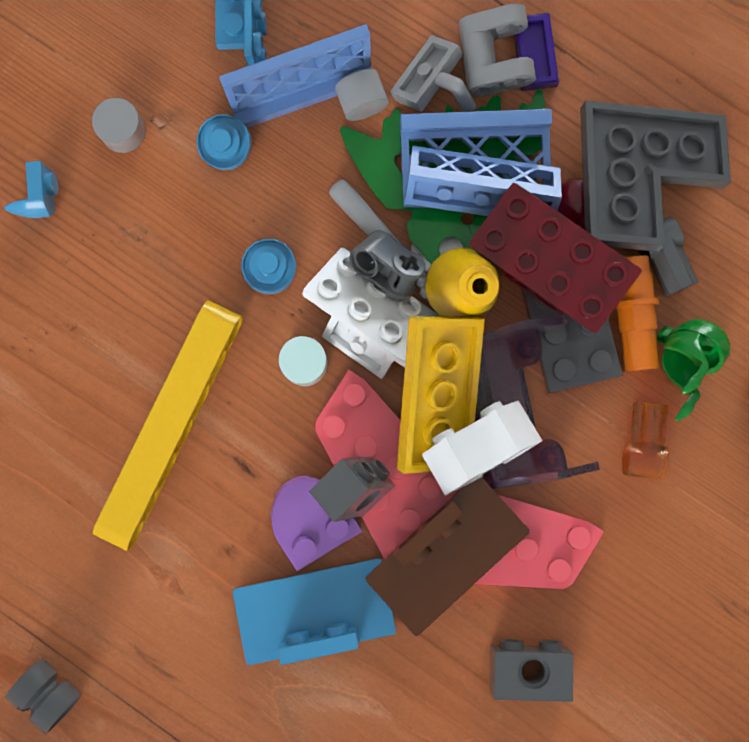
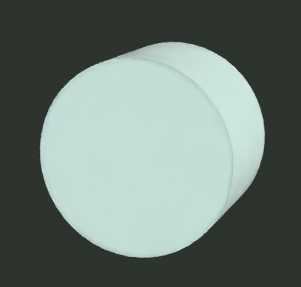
(303, 361)

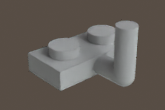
(429, 72)

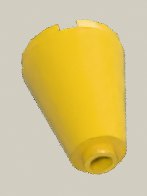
(451, 281)

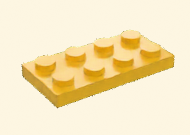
(438, 383)

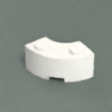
(483, 445)

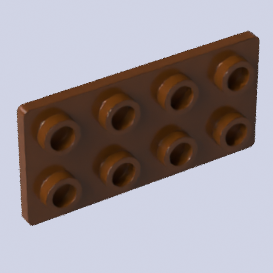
(447, 555)

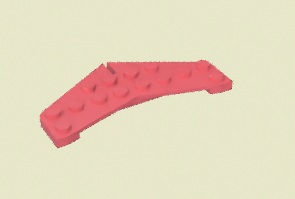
(363, 425)

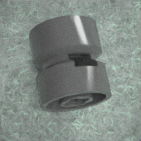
(43, 695)

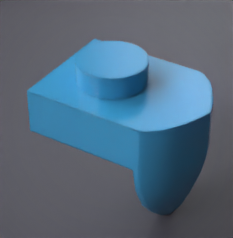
(41, 188)

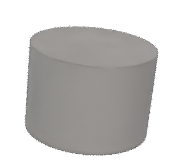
(361, 94)
(118, 125)

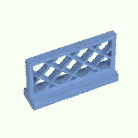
(296, 77)
(476, 125)

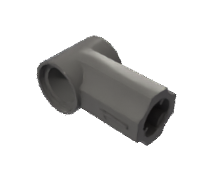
(671, 261)

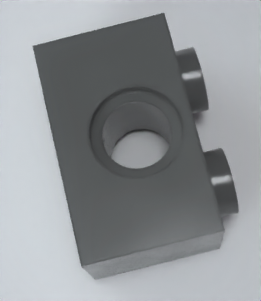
(352, 487)
(552, 681)

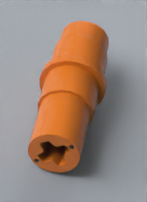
(639, 321)

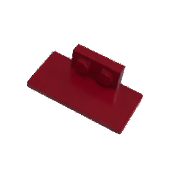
(554, 258)

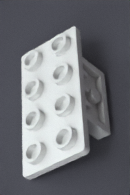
(363, 317)

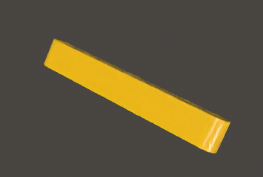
(168, 425)

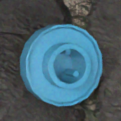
(224, 142)
(269, 266)

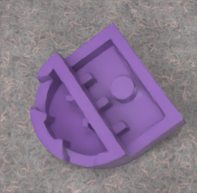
(304, 526)

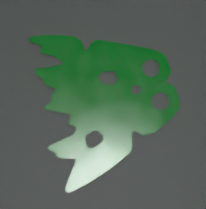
(427, 225)

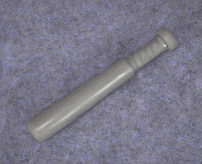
(364, 217)

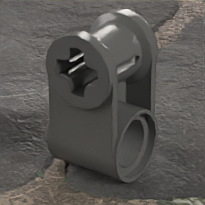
(386, 262)

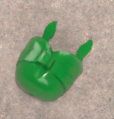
(691, 353)

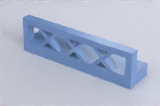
(476, 192)

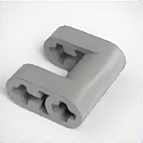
(479, 59)

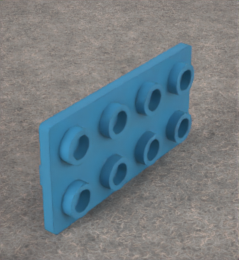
(241, 26)
(311, 614)

